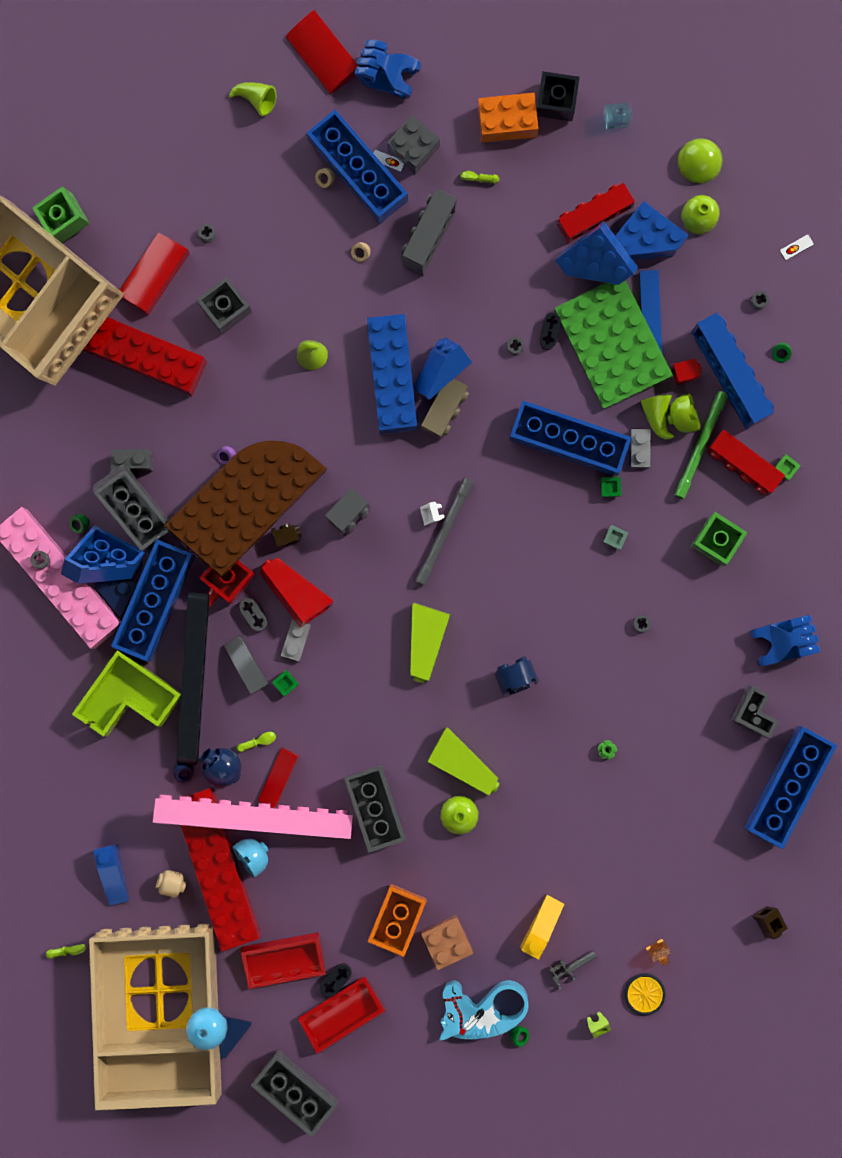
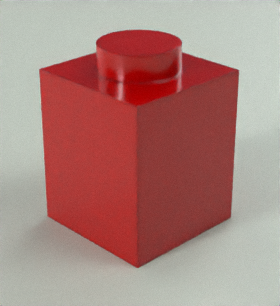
(686, 371)

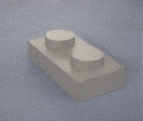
(640, 448)
(295, 641)

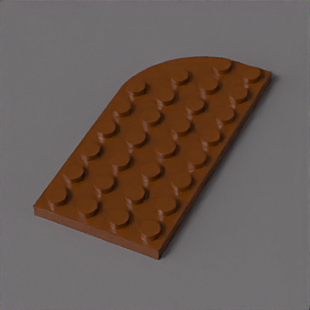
(244, 501)

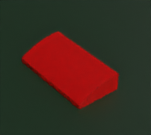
(322, 52)
(154, 273)
(283, 960)
(341, 1015)

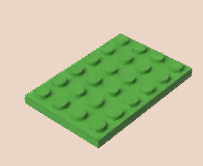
(613, 343)

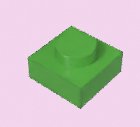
(787, 467)

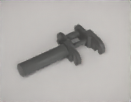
(572, 967)

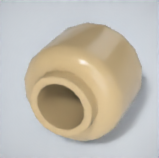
(170, 883)

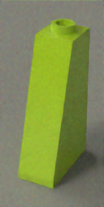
(426, 638)
(458, 760)

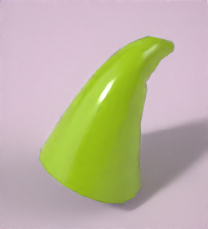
(258, 94)
(311, 355)
(656, 411)

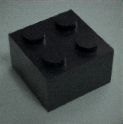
(557, 96)

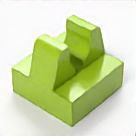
(600, 1027)

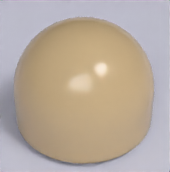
(330, 174)
(364, 247)

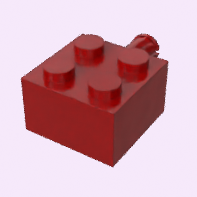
(229, 585)

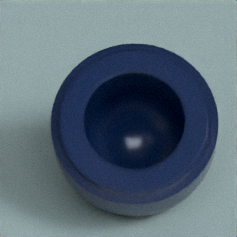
(179, 767)

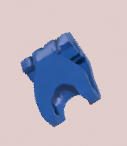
(384, 70)
(788, 640)

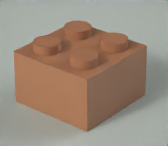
(447, 942)

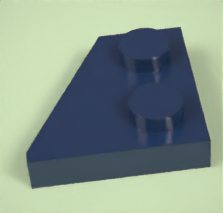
(117, 593)
(235, 1032)

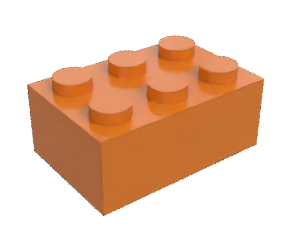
(507, 117)
(397, 920)

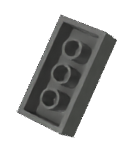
(429, 232)
(131, 506)
(375, 808)
(295, 1093)

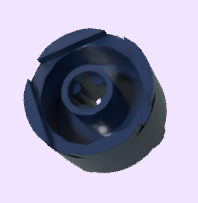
(516, 677)

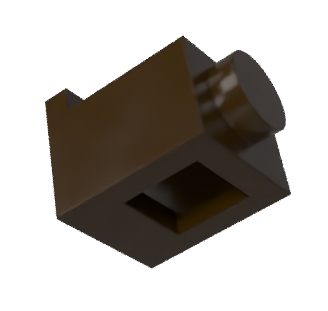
(286, 535)
(770, 922)

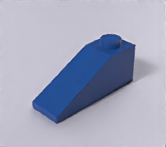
(111, 874)

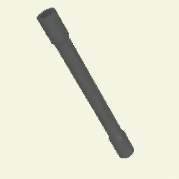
(462, 494)

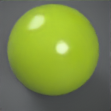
(700, 160)

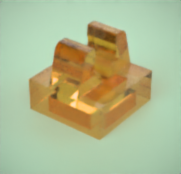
(659, 951)

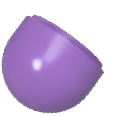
(229, 451)

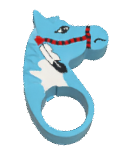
(480, 1020)

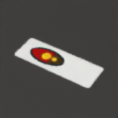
(389, 160)
(796, 247)

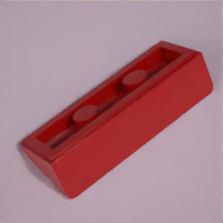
(278, 777)

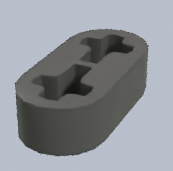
(250, 617)

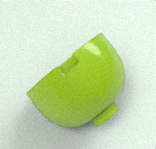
(700, 214)
(684, 415)
(459, 815)

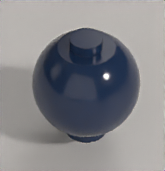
(221, 766)

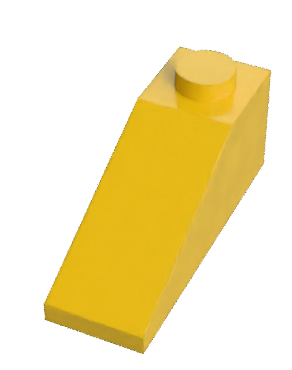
(542, 927)

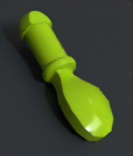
(471, 176)
(265, 739)
(74, 950)

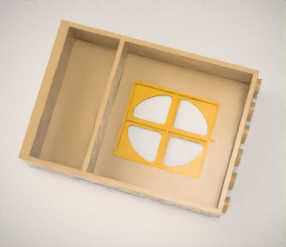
(64, 311)
(142, 1060)

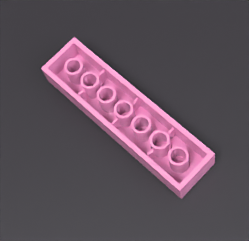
(76, 602)

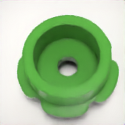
(602, 749)

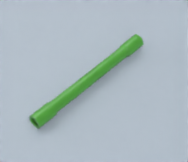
(716, 408)

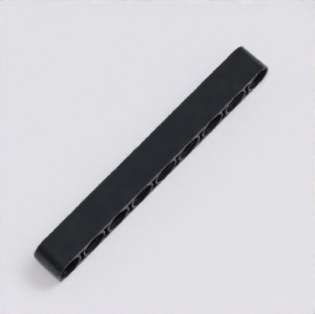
(193, 678)

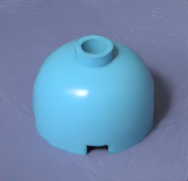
(252, 855)
(210, 1021)

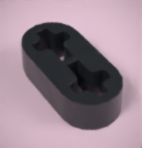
(554, 332)
(332, 977)

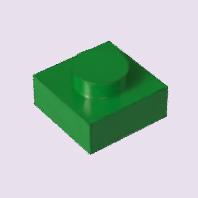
(611, 487)
(285, 683)

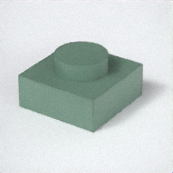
(615, 537)

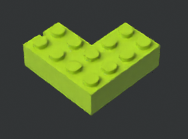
(126, 685)

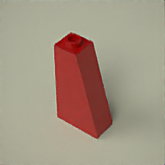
(295, 592)

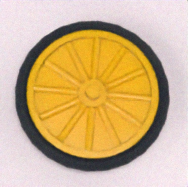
(644, 994)

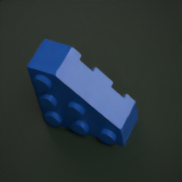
(650, 234)
(597, 258)
(102, 558)

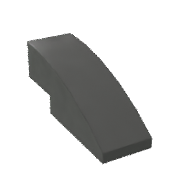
(246, 665)

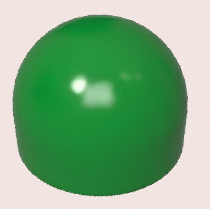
(782, 345)
(82, 519)
(514, 1033)

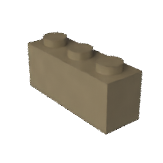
(445, 408)

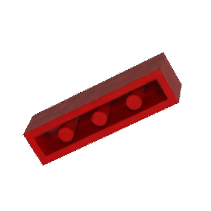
(591, 214)
(745, 462)

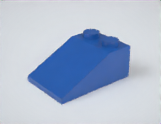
(441, 367)

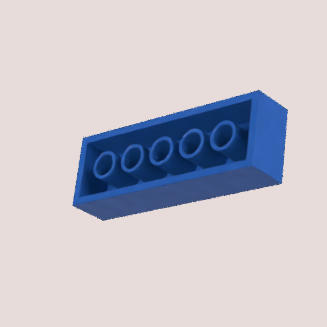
(357, 166)
(732, 370)
(392, 374)
(570, 438)
(153, 601)
(790, 787)

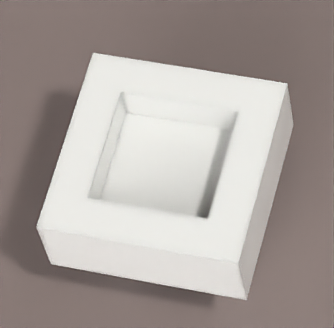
(430, 513)

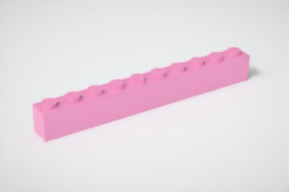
(252, 818)

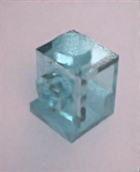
(615, 120)

